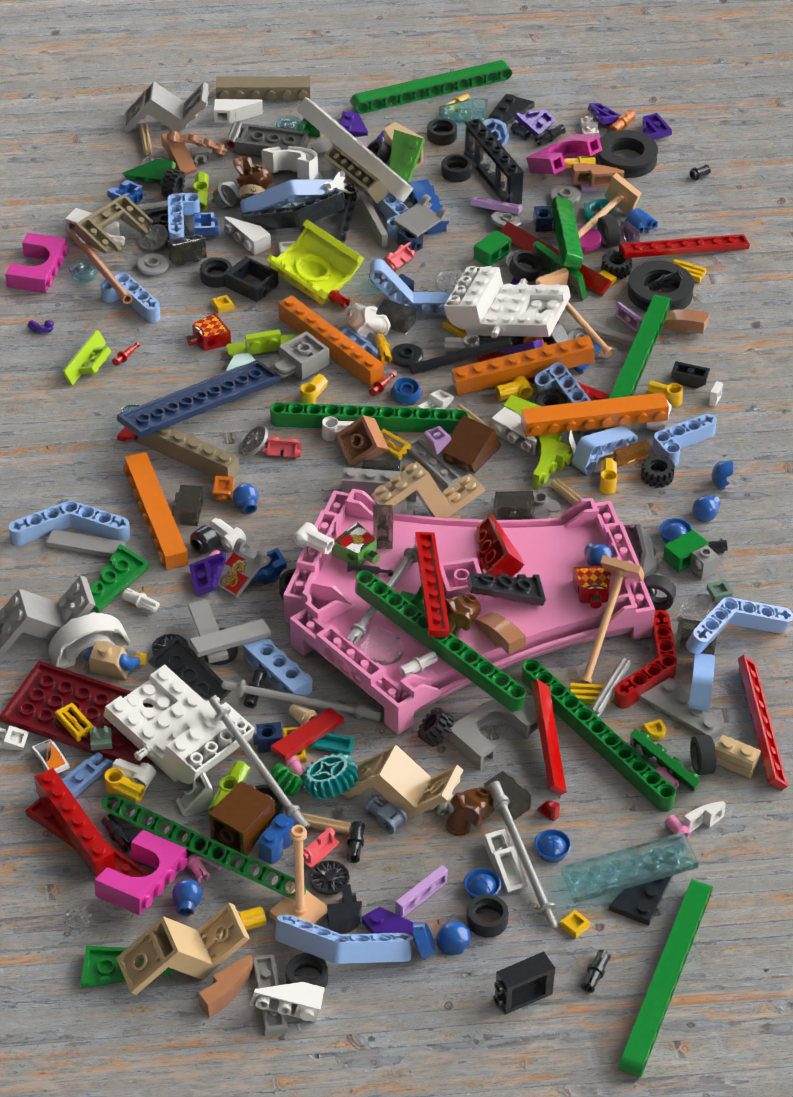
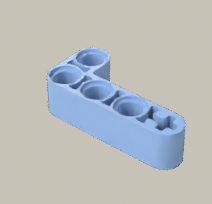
(179, 206)
(391, 208)
(142, 301)
(560, 382)
(672, 439)
(600, 444)
(702, 682)

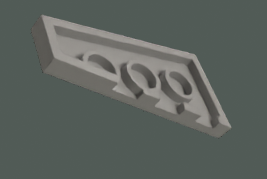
(674, 701)

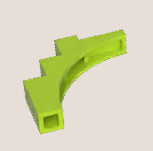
(550, 448)

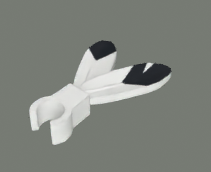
(337, 184)

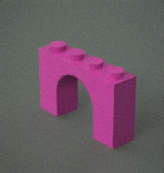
(551, 159)
(38, 277)
(138, 892)

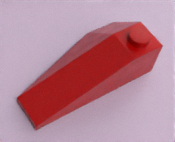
(496, 551)

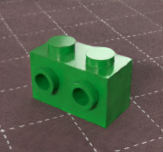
(492, 248)
(679, 551)

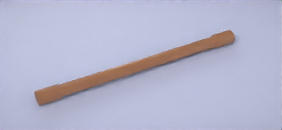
(123, 294)

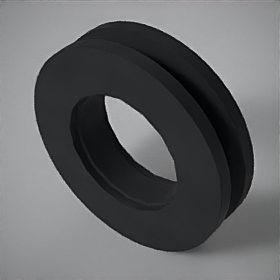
(628, 140)
(650, 271)

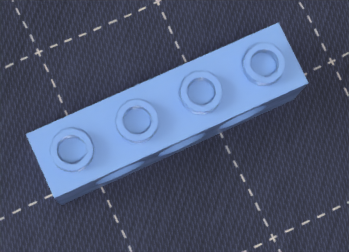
(280, 670)

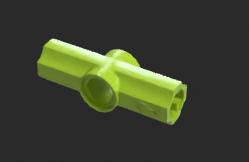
(201, 187)
(237, 773)

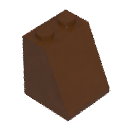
(471, 445)
(241, 818)

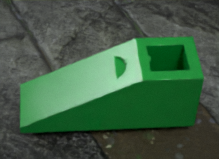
(150, 171)

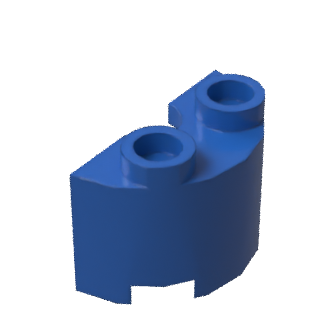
(129, 188)
(641, 220)
(206, 224)
(271, 572)

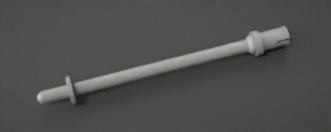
(358, 629)
(360, 711)
(501, 802)
(290, 810)

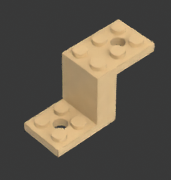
(419, 480)
(405, 782)
(182, 948)

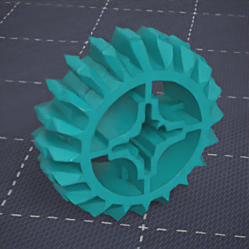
(330, 776)

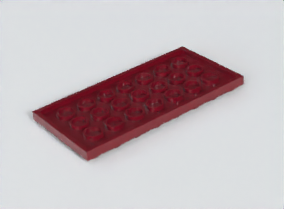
(53, 688)

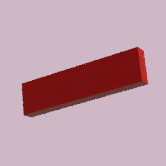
(307, 734)

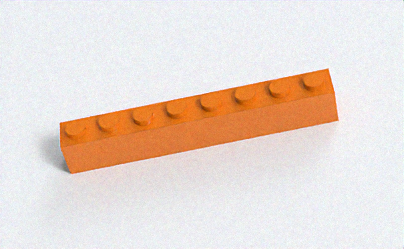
(341, 348)
(524, 363)
(594, 414)
(155, 511)

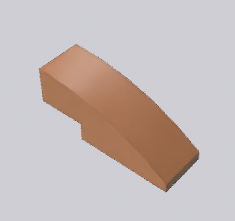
(179, 154)
(593, 174)
(685, 319)
(502, 632)
(226, 986)

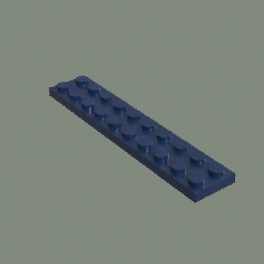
(198, 398)

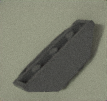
(643, 548)

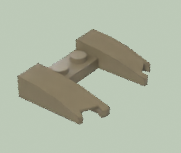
(91, 228)

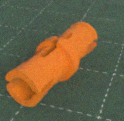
(623, 121)

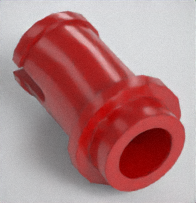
(339, 299)

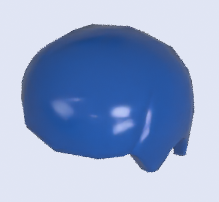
(721, 472)
(453, 937)

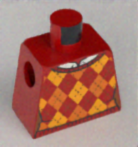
(210, 333)
(592, 585)

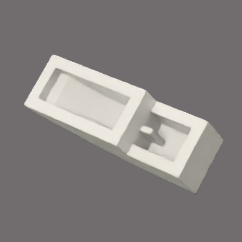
(505, 860)

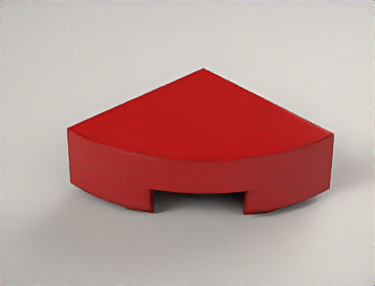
(126, 434)
(550, 809)

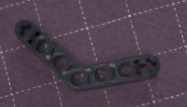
(295, 216)

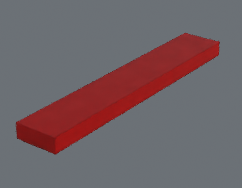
(549, 737)

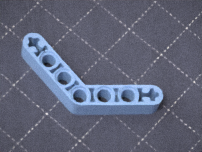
(285, 194)
(397, 291)
(65, 516)
(738, 613)
(343, 947)

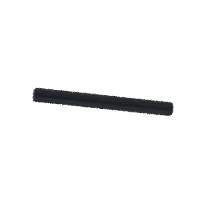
(460, 356)

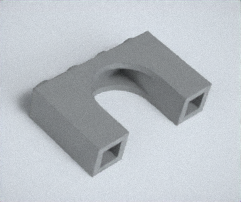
(474, 745)

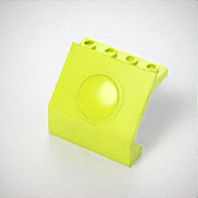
(316, 263)

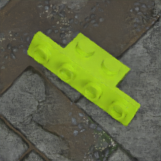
(259, 343)
(88, 358)

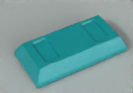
(335, 744)

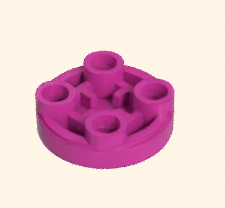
(590, 240)

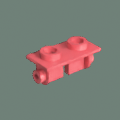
(402, 253)
(291, 447)
(320, 847)

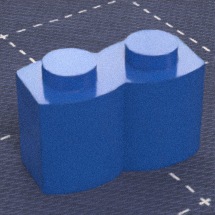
(276, 839)

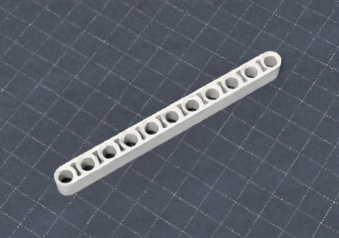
(354, 148)

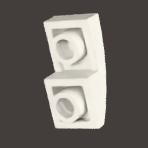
(589, 125)

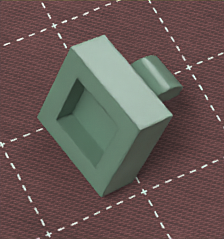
(719, 590)
(101, 738)

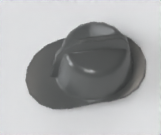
(227, 195)

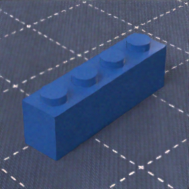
(420, 189)

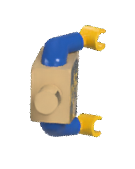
(112, 660)

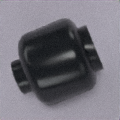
(204, 539)

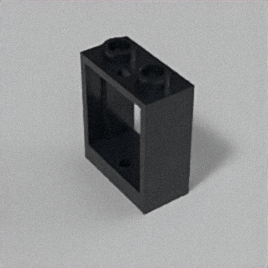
(248, 266)
(524, 983)

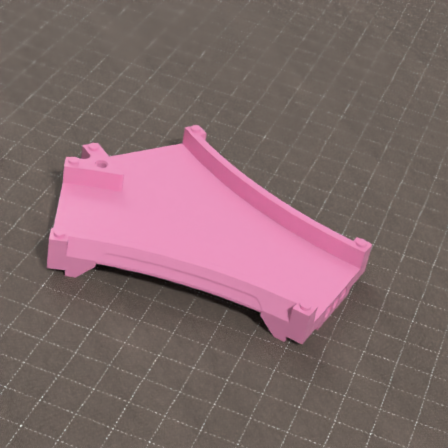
(324, 603)

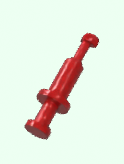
(122, 356)
(379, 386)

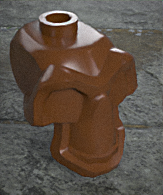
(251, 174)
(462, 612)
(469, 808)

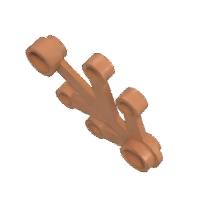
(218, 149)

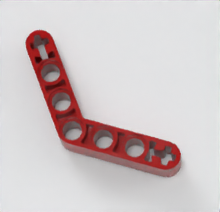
(663, 667)

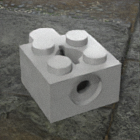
(302, 356)

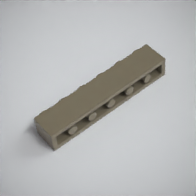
(263, 87)
(356, 174)
(192, 452)

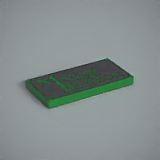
(552, 263)

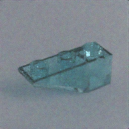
(465, 110)

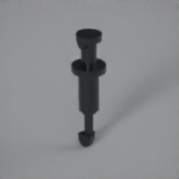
(373, 569)

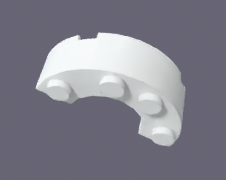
(297, 159)
(83, 633)

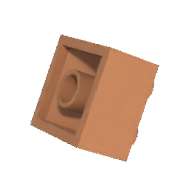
(362, 441)

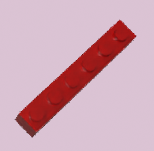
(74, 822)

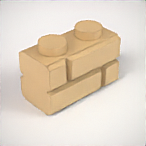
(737, 756)

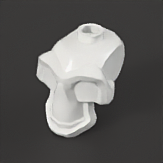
(365, 320)

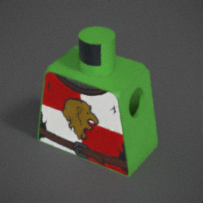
(356, 546)

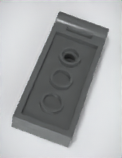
(253, 138)

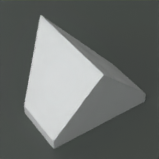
(197, 797)

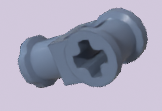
(386, 815)

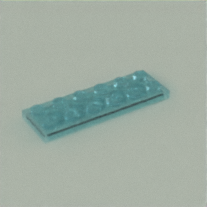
(629, 867)

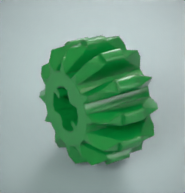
(287, 779)

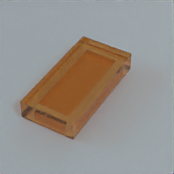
(631, 453)

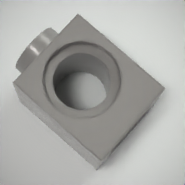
(704, 562)

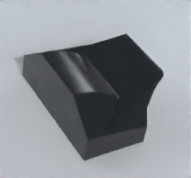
(689, 374)

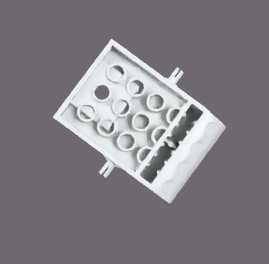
(498, 309)
(178, 729)

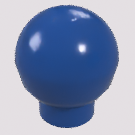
(246, 498)
(706, 508)
(595, 552)
(186, 896)

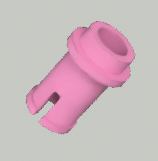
(295, 765)
(663, 771)
(676, 826)
(198, 868)

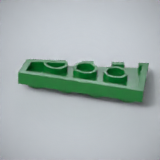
(117, 576)
(651, 750)
(102, 967)

